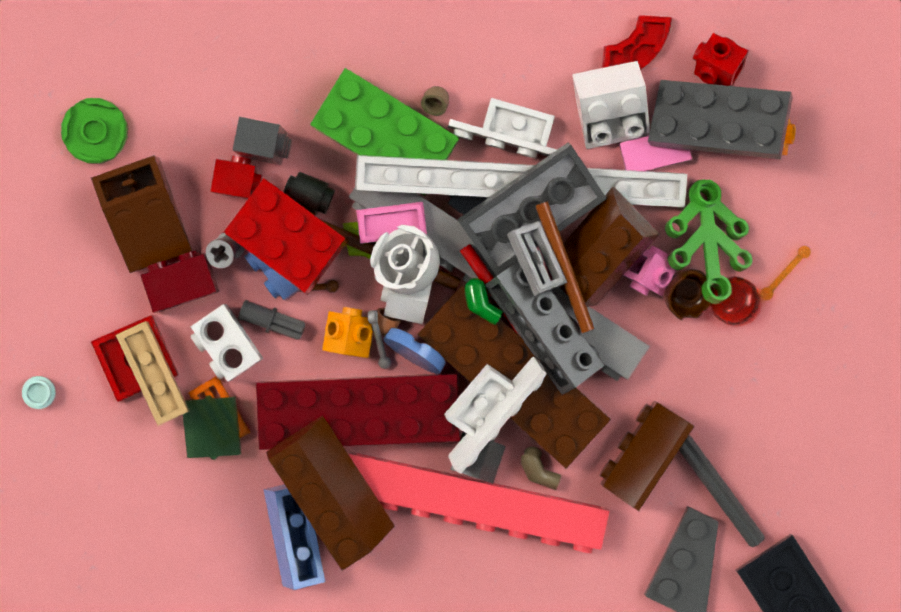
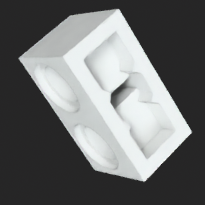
(233, 338)

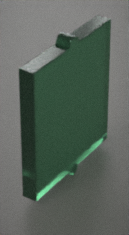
(212, 427)

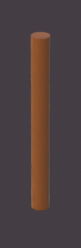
(572, 287)

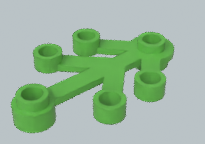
(711, 237)

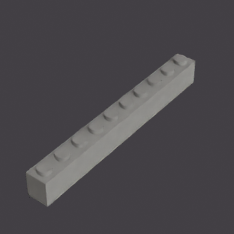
(616, 347)

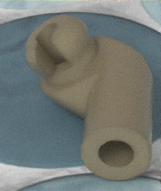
(535, 470)

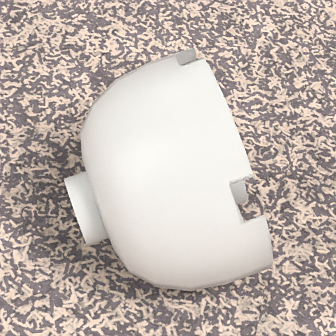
(405, 260)

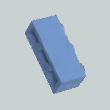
(293, 540)

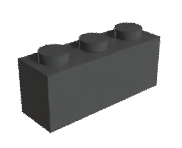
(261, 141)

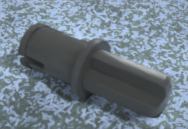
(271, 320)

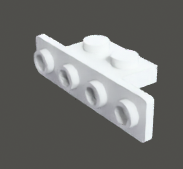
(511, 126)
(487, 407)

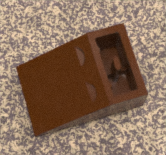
(142, 213)

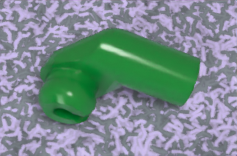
(478, 301)

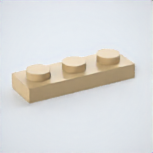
(152, 373)

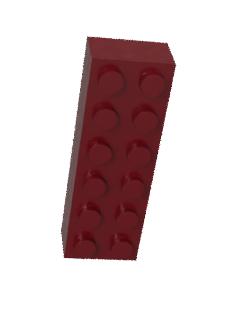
(360, 408)

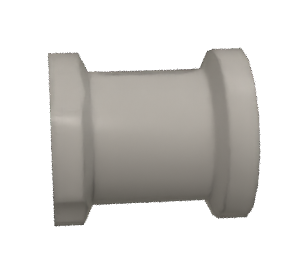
(223, 251)

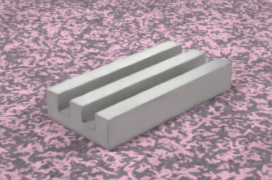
(531, 258)

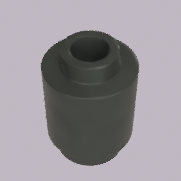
(309, 192)

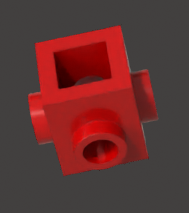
(719, 61)

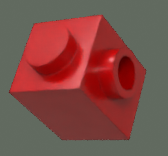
(235, 177)

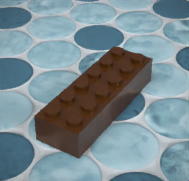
(468, 342)

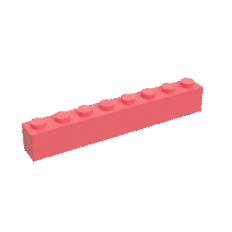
(484, 503)

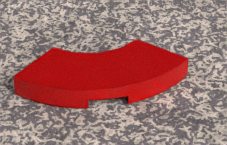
(642, 43)

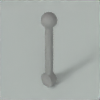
(384, 361)

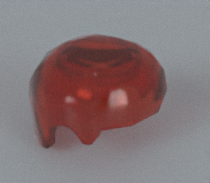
(741, 306)

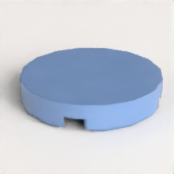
(413, 351)

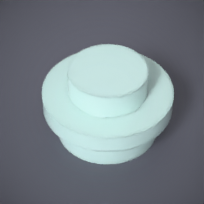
(38, 392)

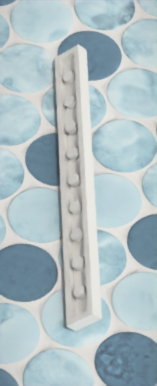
(487, 178)

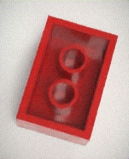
(285, 236)

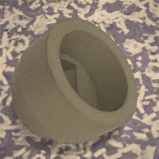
(435, 101)

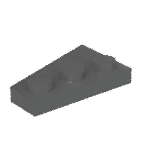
(687, 564)

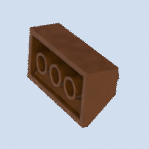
(331, 492)

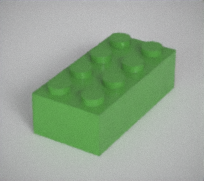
(378, 124)

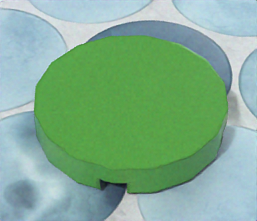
(94, 130)

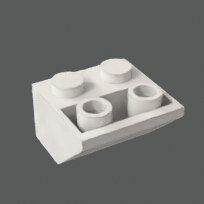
(612, 104)

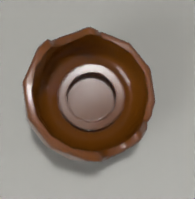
(685, 294)

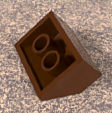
(607, 245)
(645, 454)

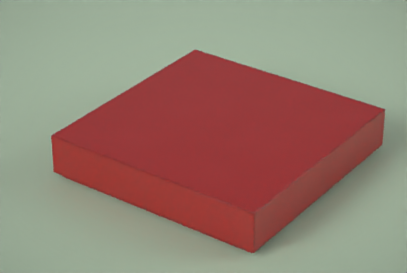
(115, 362)

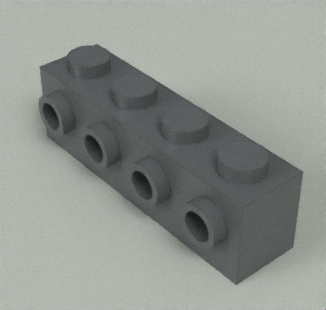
(545, 329)

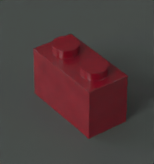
(179, 282)

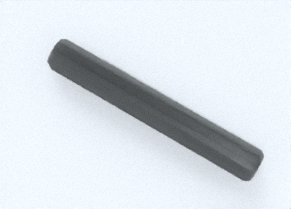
(721, 492)

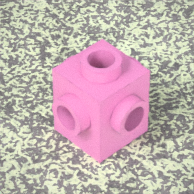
(650, 272)

